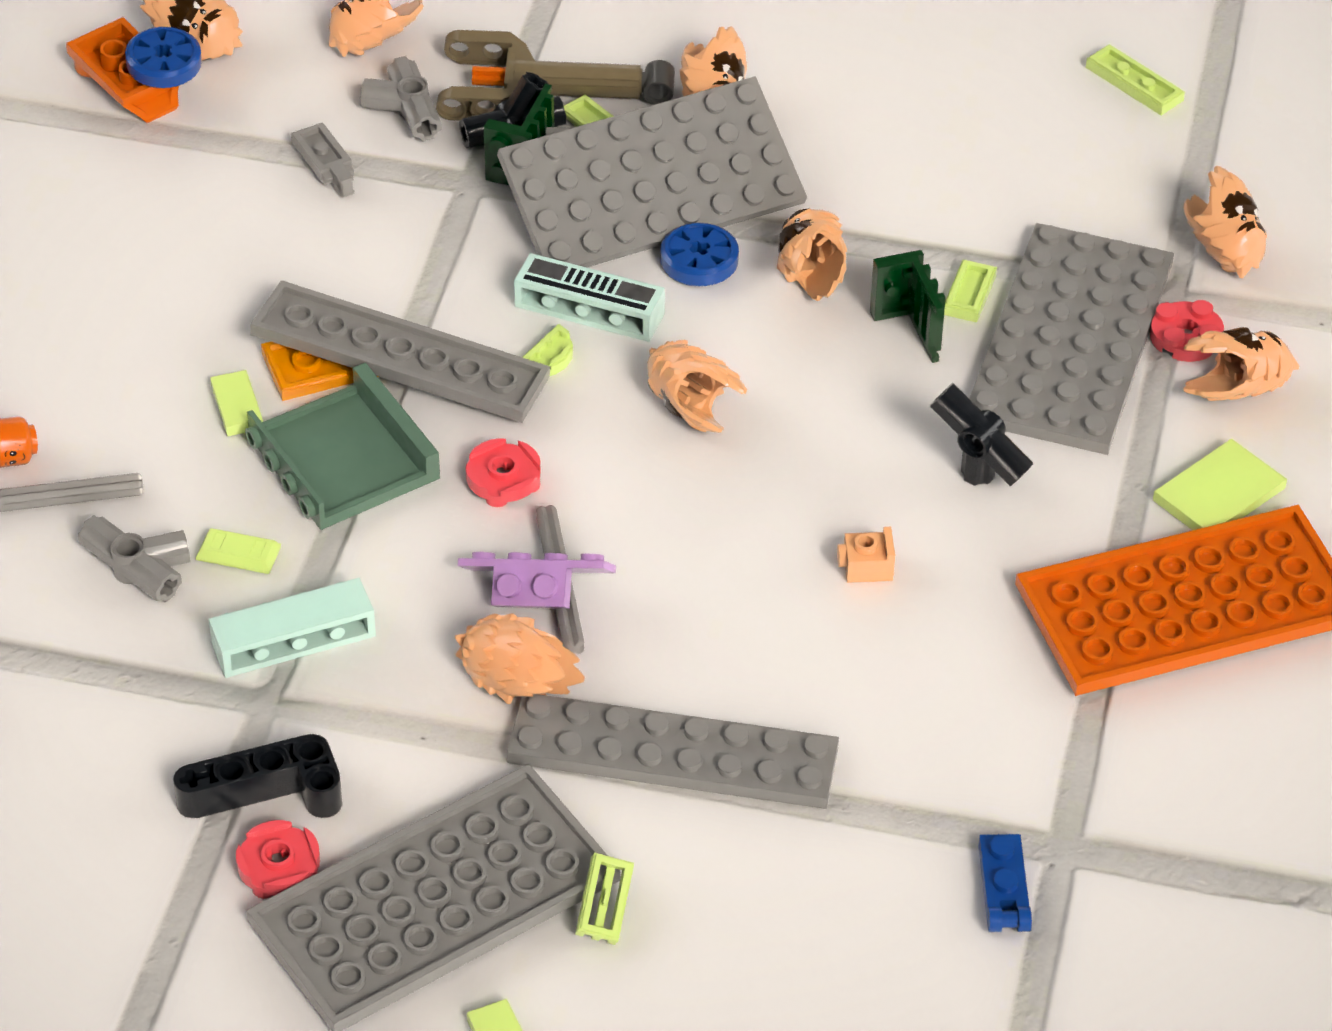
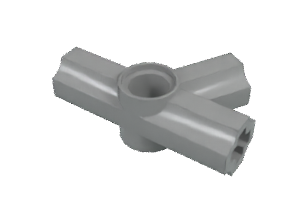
(405, 94)
(137, 559)

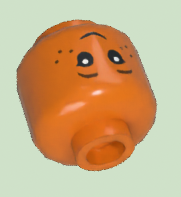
(17, 441)

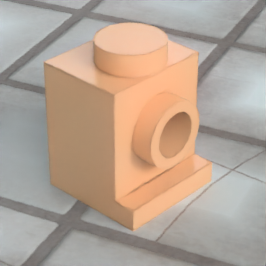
(867, 556)

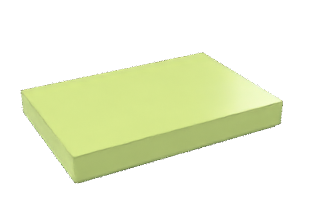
(1220, 487)

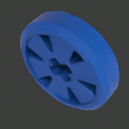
(178, 53)
(699, 254)

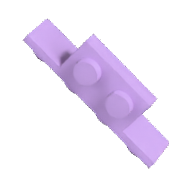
(534, 582)

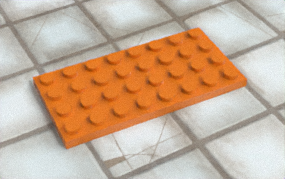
(1182, 599)

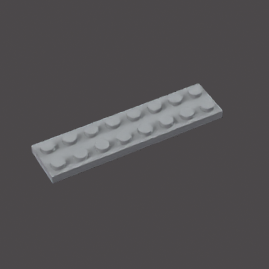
(401, 351)
(674, 750)

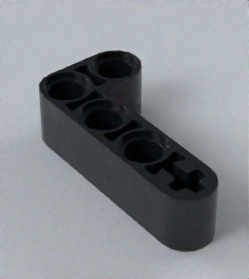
(260, 775)

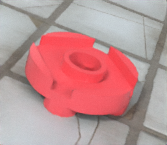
(1173, 317)
(508, 486)
(274, 837)

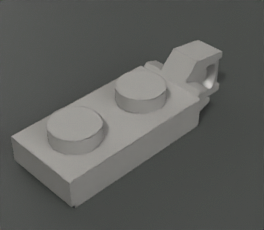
(325, 157)

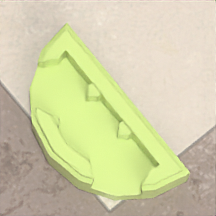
(553, 350)

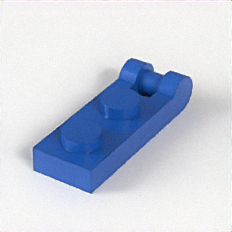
(1004, 882)

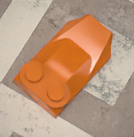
(103, 58)

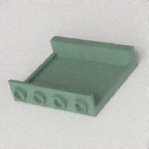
(346, 450)

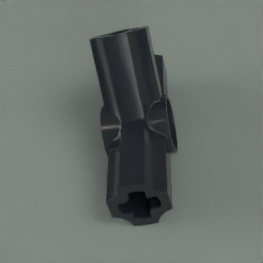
(511, 110)
(981, 440)

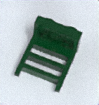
(502, 134)
(904, 288)

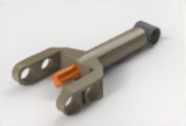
(565, 77)

